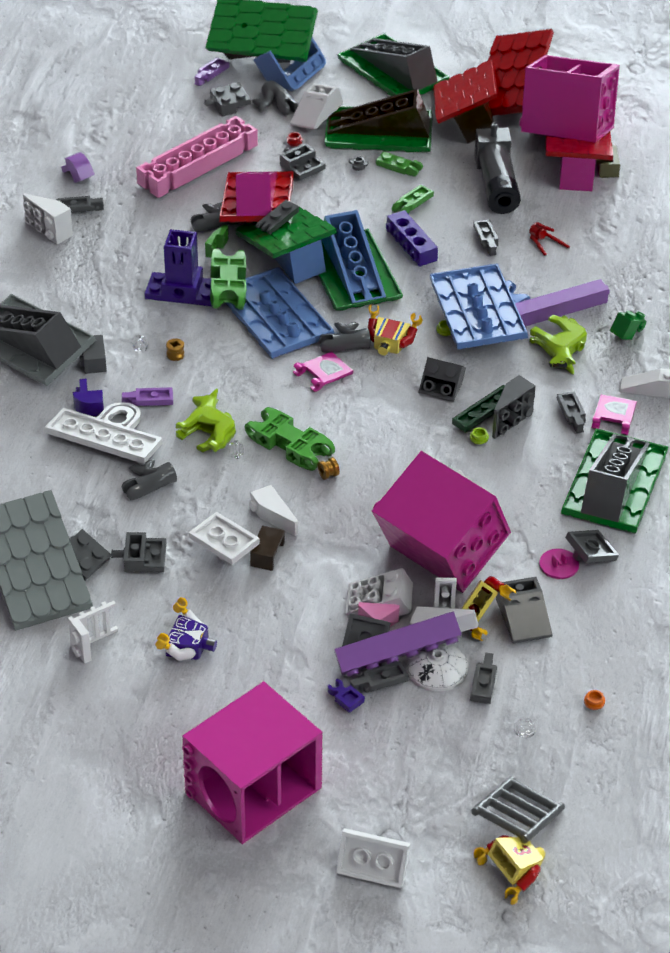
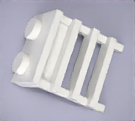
(79, 632)

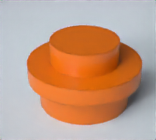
(594, 700)

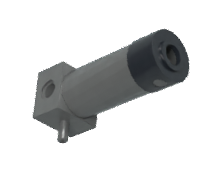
(493, 157)

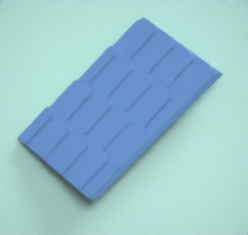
(478, 306)
(279, 314)

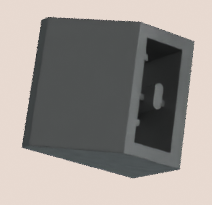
(441, 379)

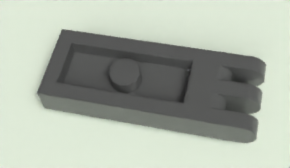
(278, 217)

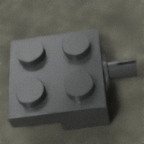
(228, 98)
(301, 161)
(88, 553)
(142, 553)

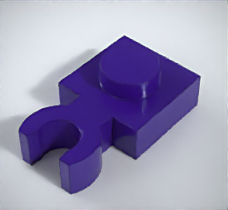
(346, 697)

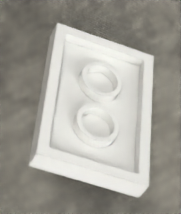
(224, 538)
(373, 858)

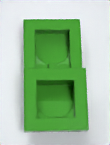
(216, 240)

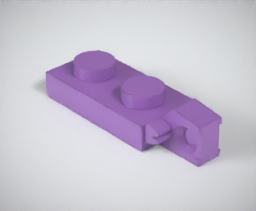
(211, 70)
(149, 396)

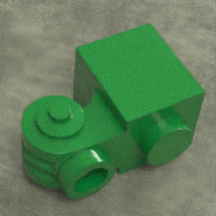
(627, 324)

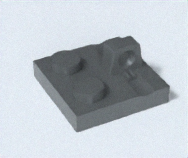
(591, 546)
(363, 627)

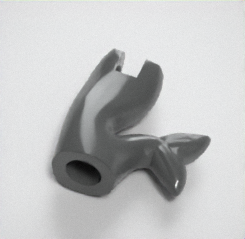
(283, 99)
(209, 220)
(347, 340)
(150, 481)

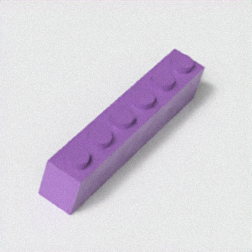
(398, 643)

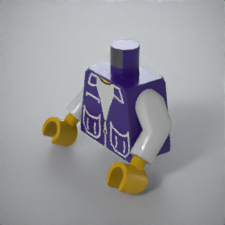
(188, 636)

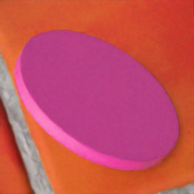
(558, 564)

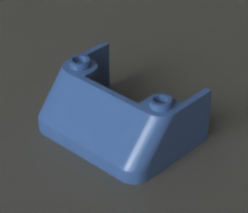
(295, 74)

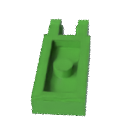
(399, 164)
(413, 199)

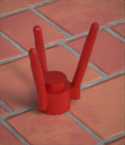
(539, 231)

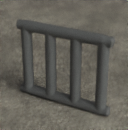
(501, 791)

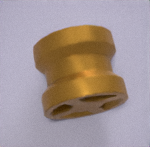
(175, 349)
(328, 468)

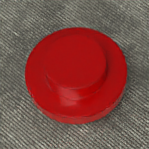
(294, 139)

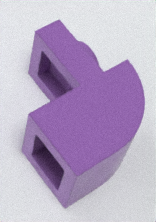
(78, 166)

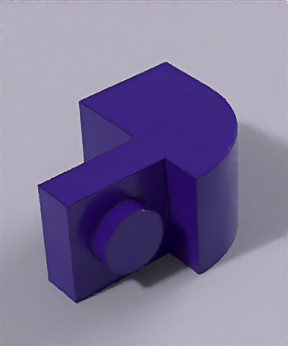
(88, 401)

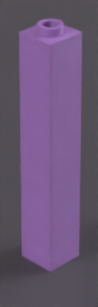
(563, 302)

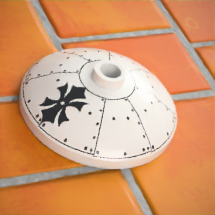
(438, 668)

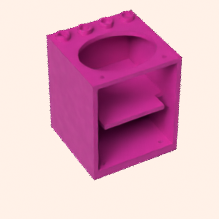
(569, 98)
(441, 520)
(252, 761)

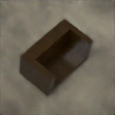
(263, 554)

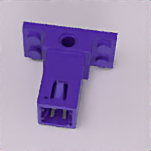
(182, 277)

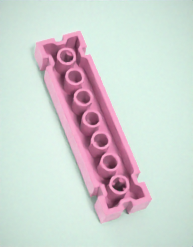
(197, 156)

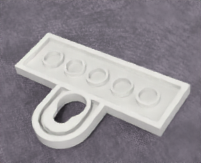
(104, 435)

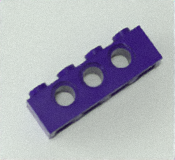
(412, 238)

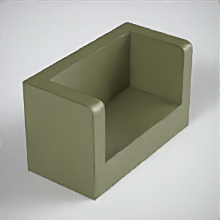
(609, 168)

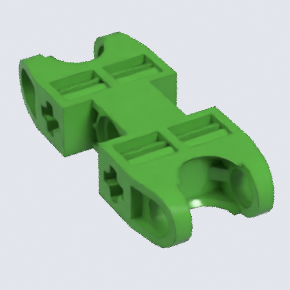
(228, 279)
(299, 446)

